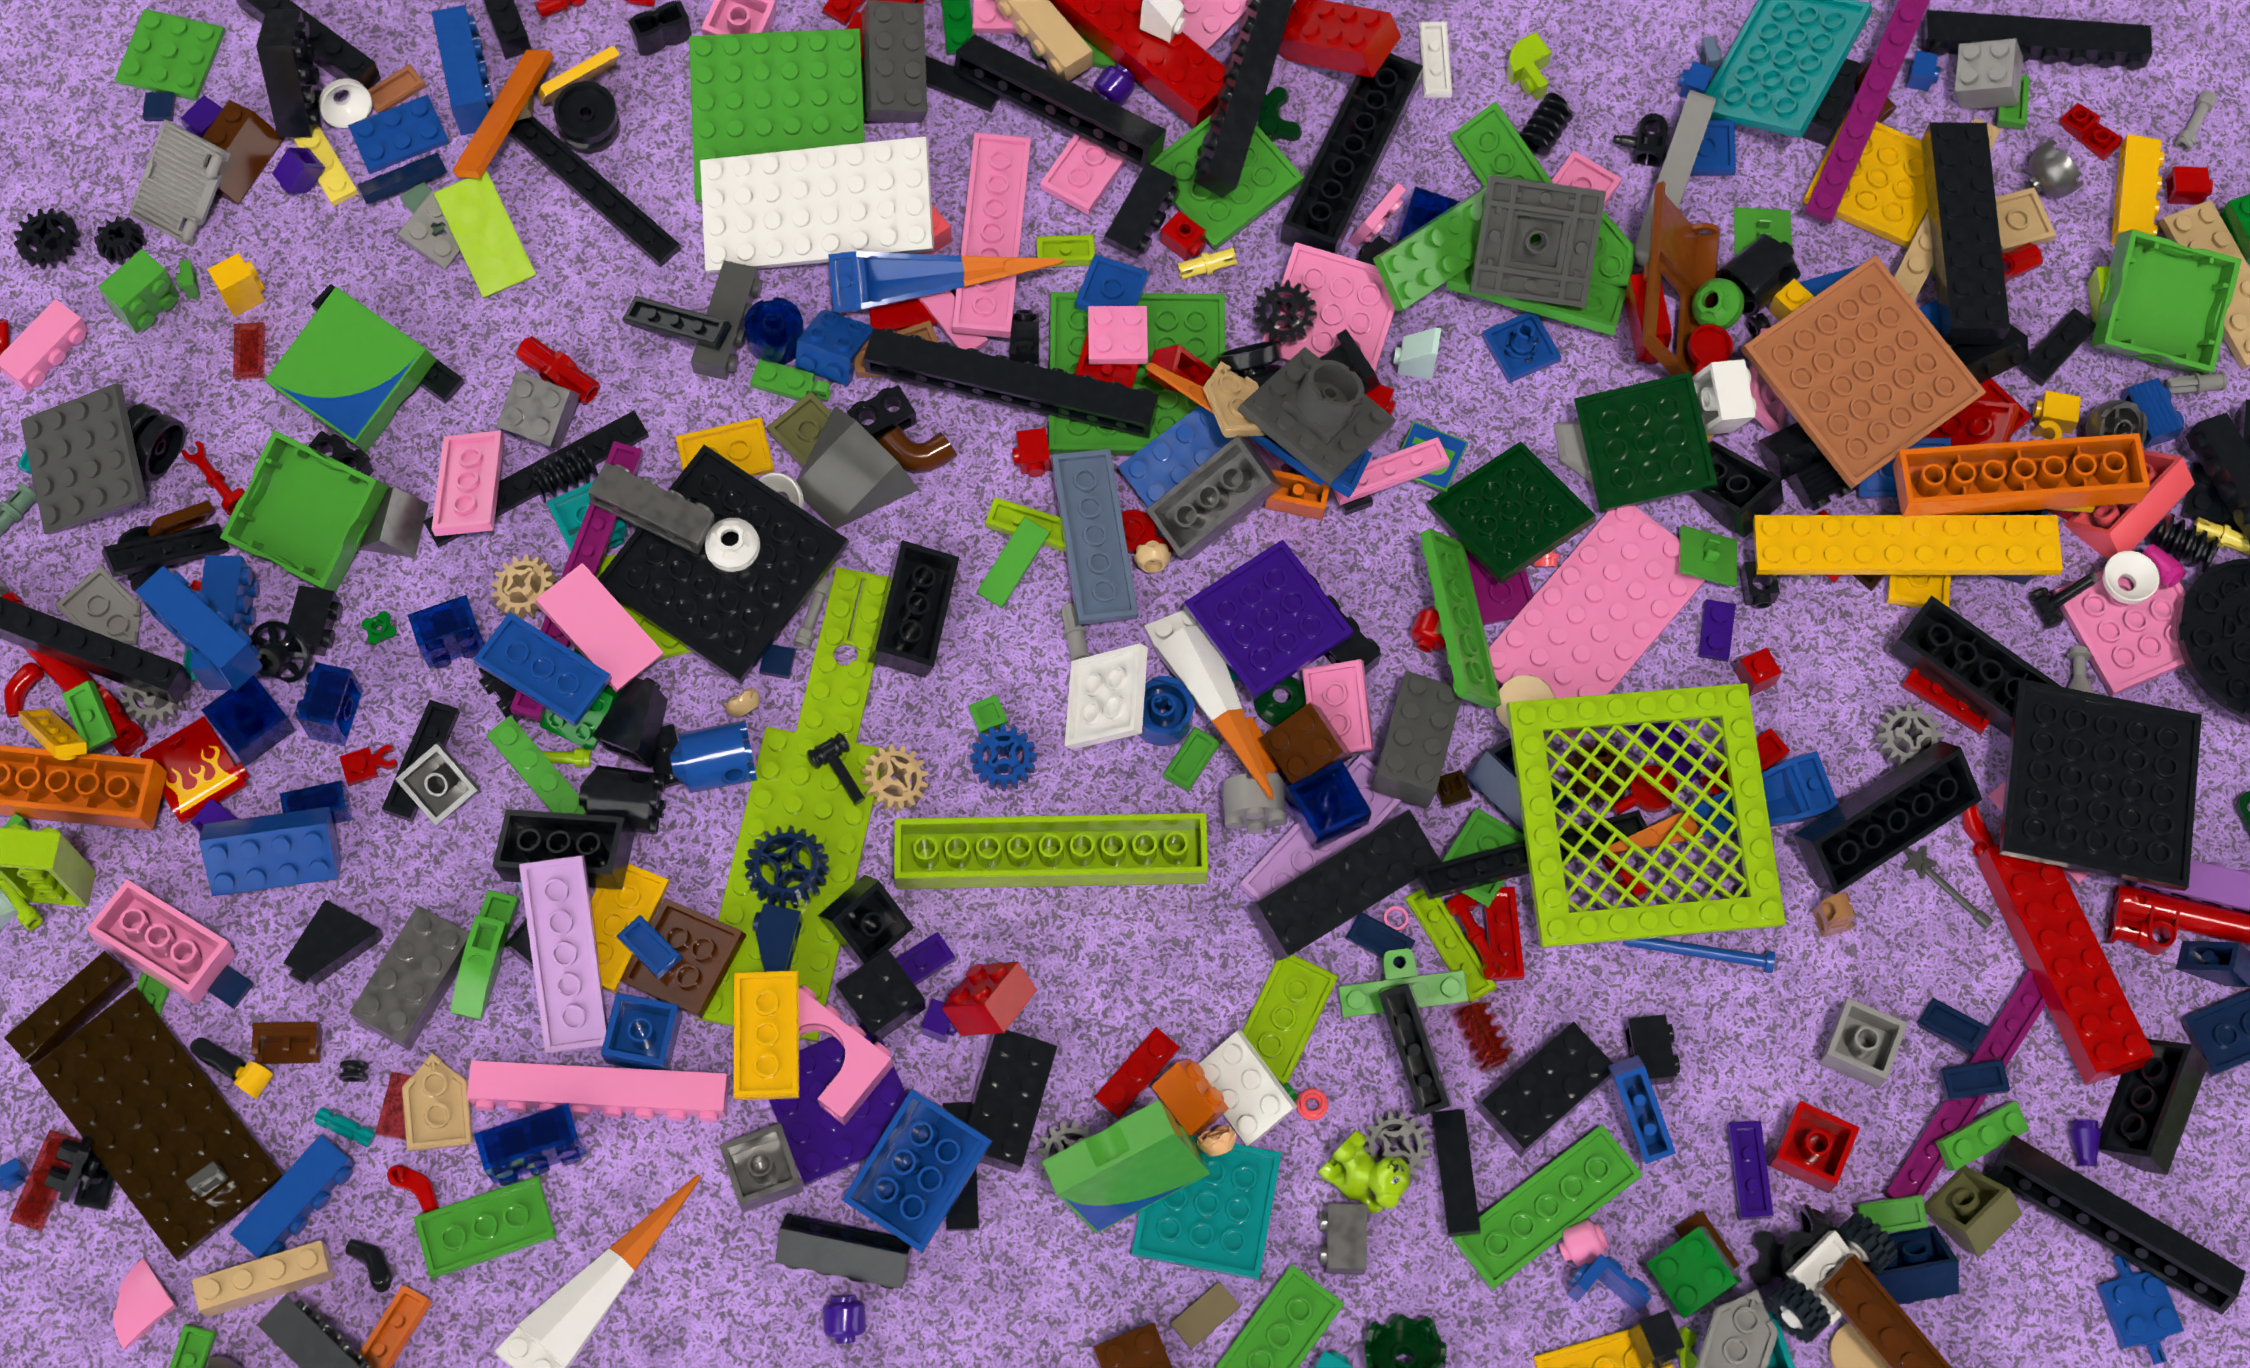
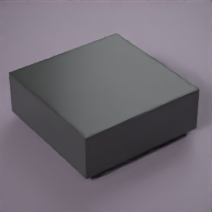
(207, 1179)

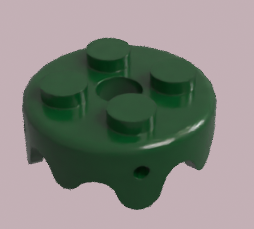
(1407, 1337)

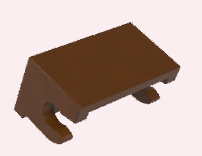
(286, 1042)

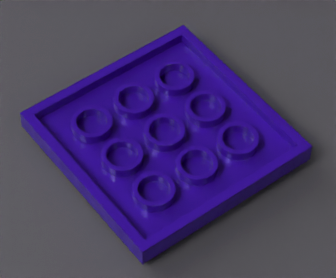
(1268, 619)
(814, 1136)

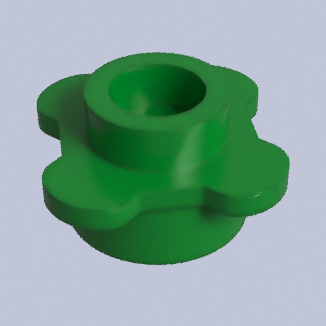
(386, 632)

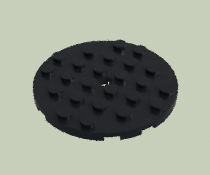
(2216, 634)

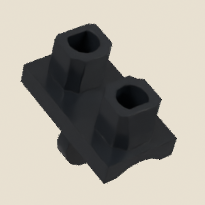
(75, 1154)

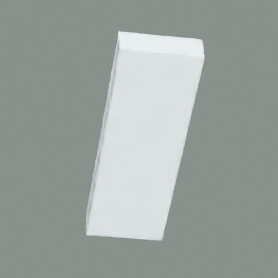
(1435, 59)

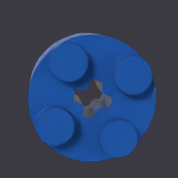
(1176, 722)

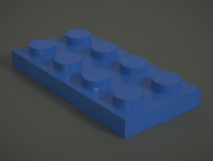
(1173, 455)
(542, 669)

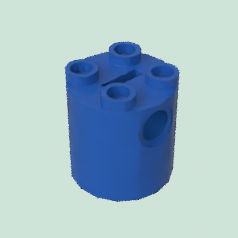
(713, 757)

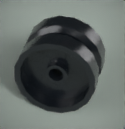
(587, 117)
(1252, 360)
(156, 439)

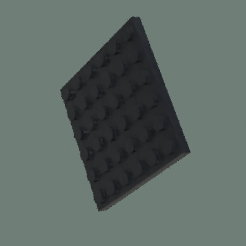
(716, 612)
(2101, 785)

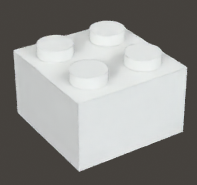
(1724, 396)

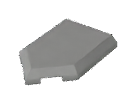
(1572, 448)
(103, 607)
(1739, 1335)

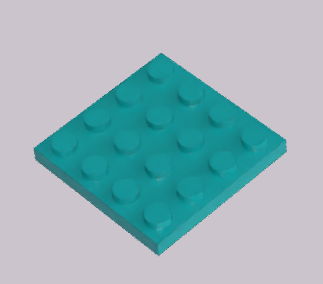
(1216, 1220)

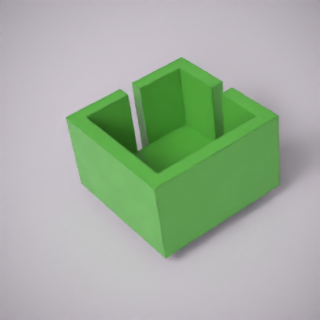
(139, 291)

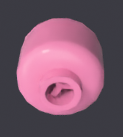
(1583, 1243)

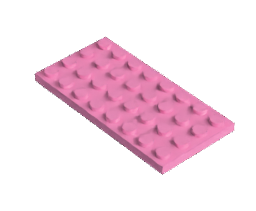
(1598, 609)

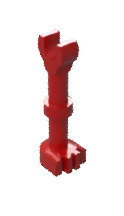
(214, 478)
(1461, 906)

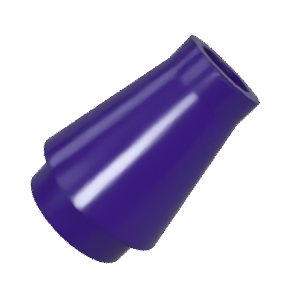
(2086, 1141)

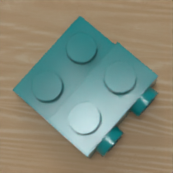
(570, 511)

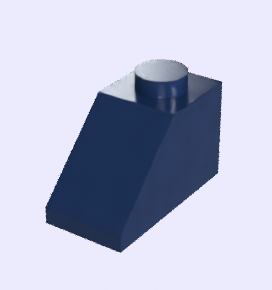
(2216, 961)

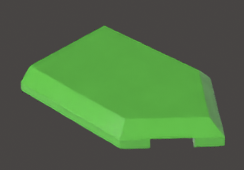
(1613, 255)

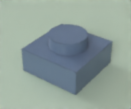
(1709, 53)

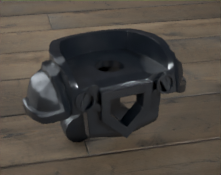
(1779, 1258)

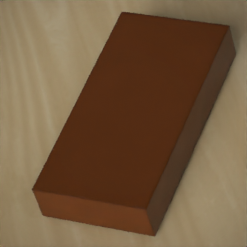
(181, 519)

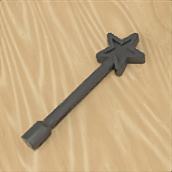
(1922, 866)

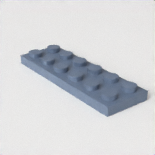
(1094, 536)

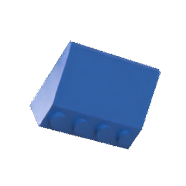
(917, 1170)

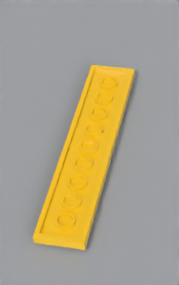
(1907, 545)

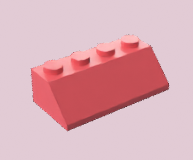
(2123, 526)

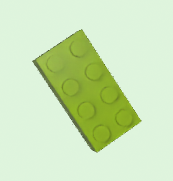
(44, 867)

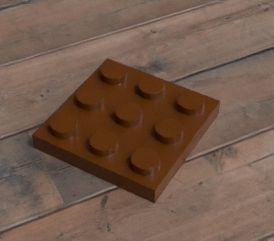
(706, 955)

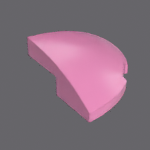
(140, 1304)

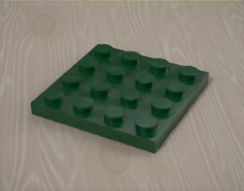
(1645, 442)
(1511, 512)

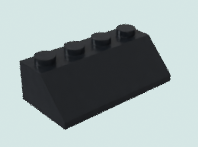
(2153, 1107)

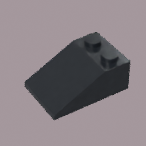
(1741, 491)

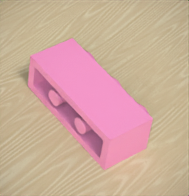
(42, 345)

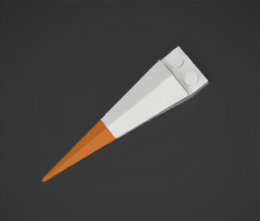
(1206, 676)
(566, 1321)

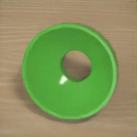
(1729, 304)

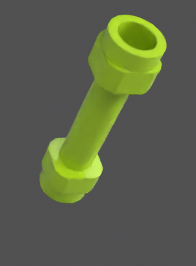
(580, 757)
(27, 914)

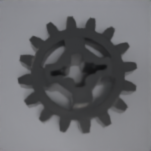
(48, 239)
(1277, 320)

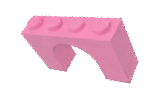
(863, 1064)

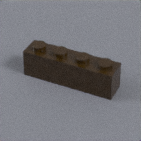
(69, 1008)

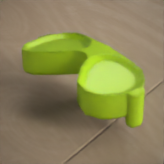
(1687, 1358)

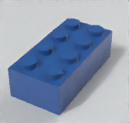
(463, 67)
(230, 588)
(200, 627)
(270, 851)

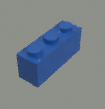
(1642, 1109)

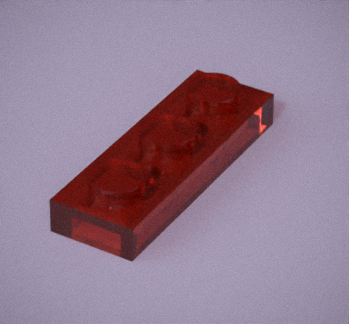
(36, 1198)

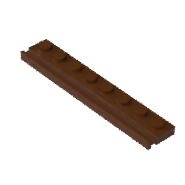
(1878, 1317)

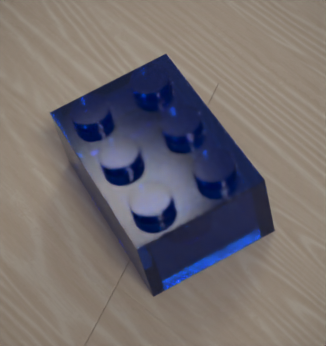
(530, 1145)

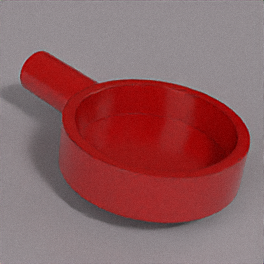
(1708, 345)
(1139, 530)
(1645, 795)

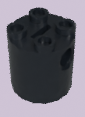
(1761, 271)
(625, 794)

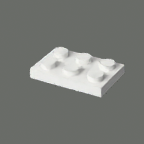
(1248, 1088)

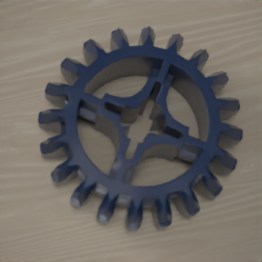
(765, 855)

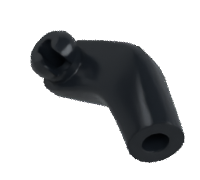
(375, 1262)

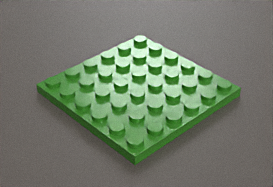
(774, 93)
(1172, 319)

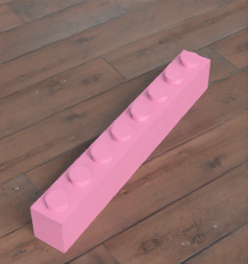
(598, 1089)

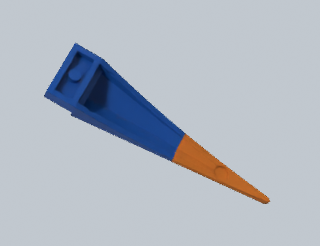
(881, 279)
(1344, 484)
(1792, 793)

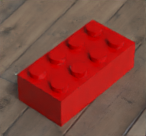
(1338, 36)

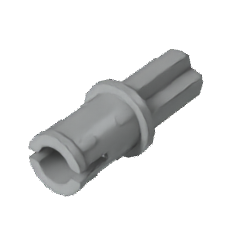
(2197, 383)
(1074, 633)

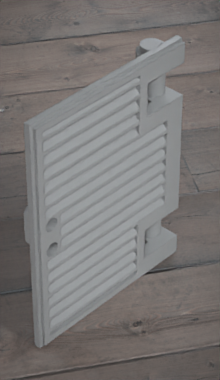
(179, 183)

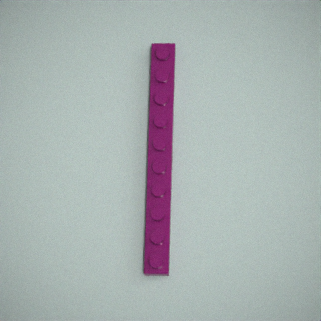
(1865, 110)
(587, 549)
(2001, 1043)

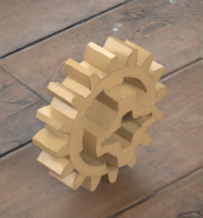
(521, 585)
(890, 767)

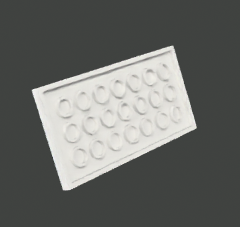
(817, 203)

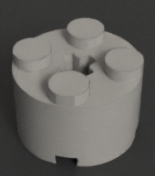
(1249, 806)

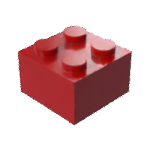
(989, 998)
(1814, 1146)

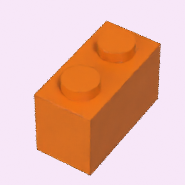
(1298, 496)
(1190, 1096)

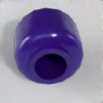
(1115, 84)
(844, 1318)

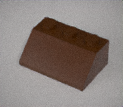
(250, 146)

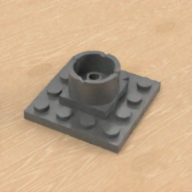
(1559, 262)
(1318, 414)

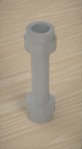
(2188, 136)
(805, 635)

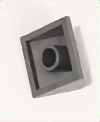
(396, 525)
(437, 783)

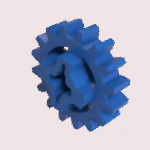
(1003, 743)

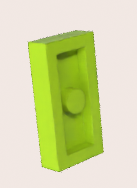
(1073, 249)

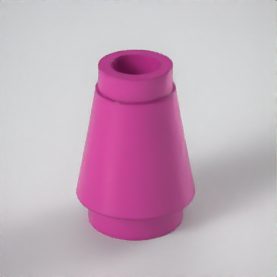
(2169, 568)

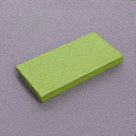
(484, 234)
(1288, 1013)

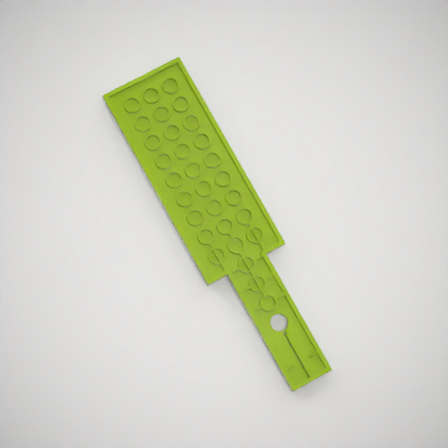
(810, 798)

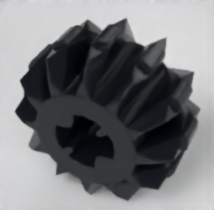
(119, 240)

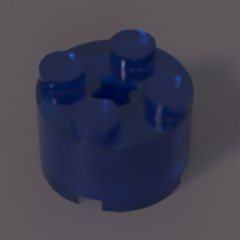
(774, 330)

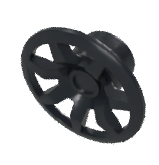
(276, 655)

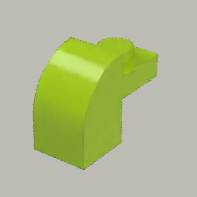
(1525, 63)

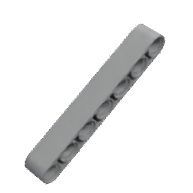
(1678, 162)

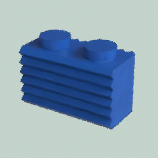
(2155, 402)

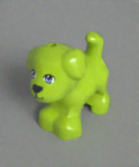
(1357, 1174)

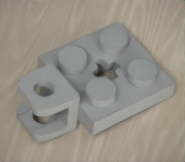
(419, 231)

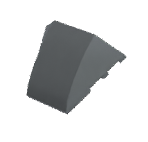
(850, 473)

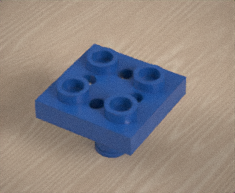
(1526, 331)

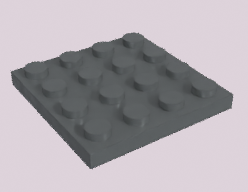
(83, 459)

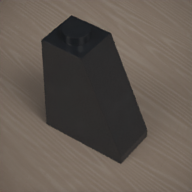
(634, 722)
(329, 944)

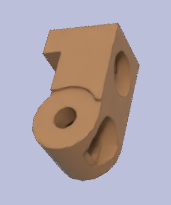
(1834, 914)

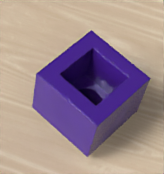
(937, 1024)

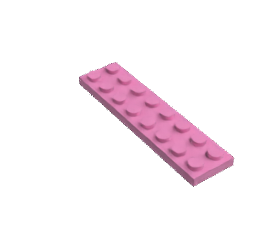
(992, 230)

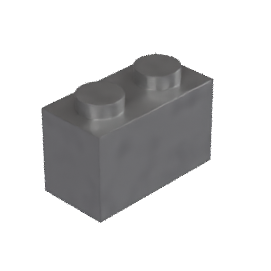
(1345, 1238)

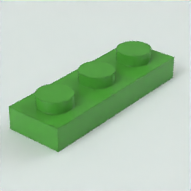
(1982, 1135)

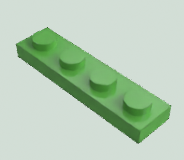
(534, 768)

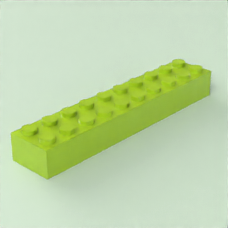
(1050, 851)

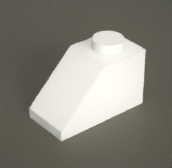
(1162, 18)

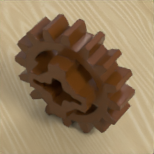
(1608, 785)

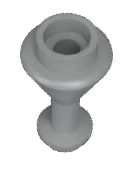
(2080, 655)

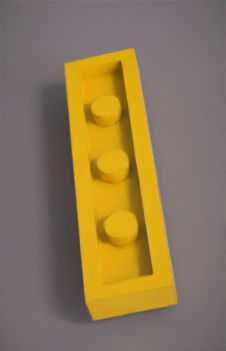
(53, 733)

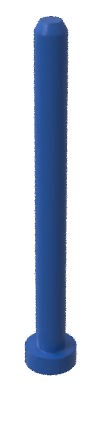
(1708, 952)

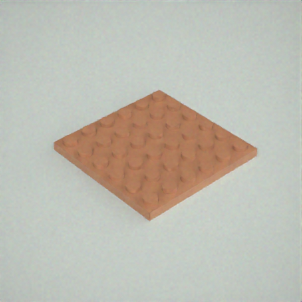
(1863, 371)

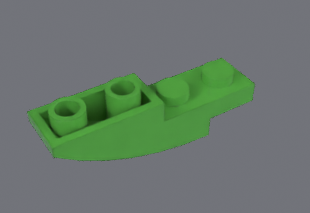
(482, 955)

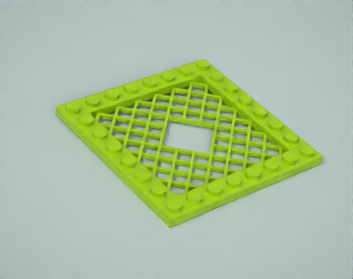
(1732, 706)

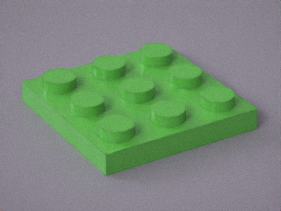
(170, 54)

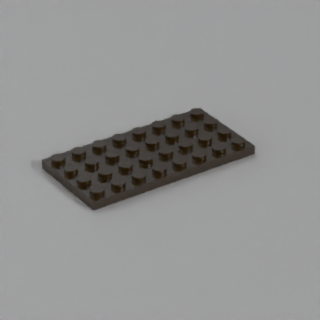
(156, 1122)

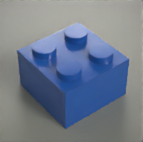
(641, 1033)

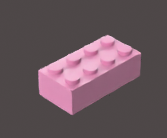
(161, 941)

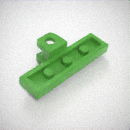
(1428, 989)

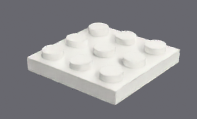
(1106, 696)

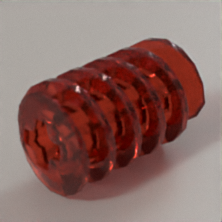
(1483, 1035)

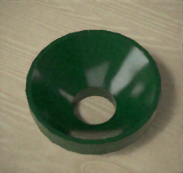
(1276, 712)

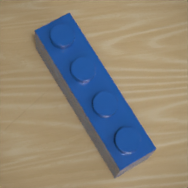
(293, 1199)

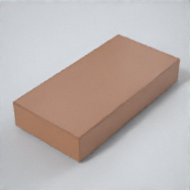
(396, 89)

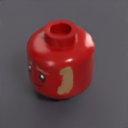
(1427, 630)

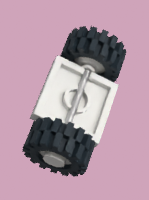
(1800, 1302)

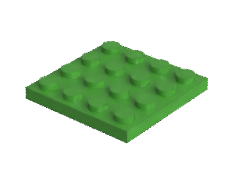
(1262, 184)

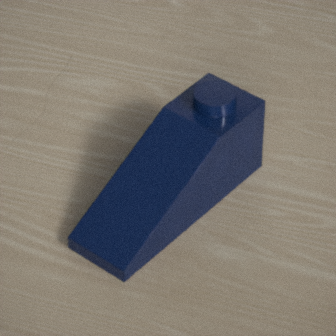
(777, 936)

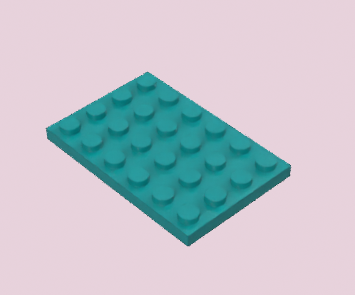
(1785, 62)

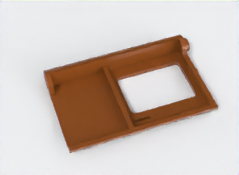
(1686, 263)

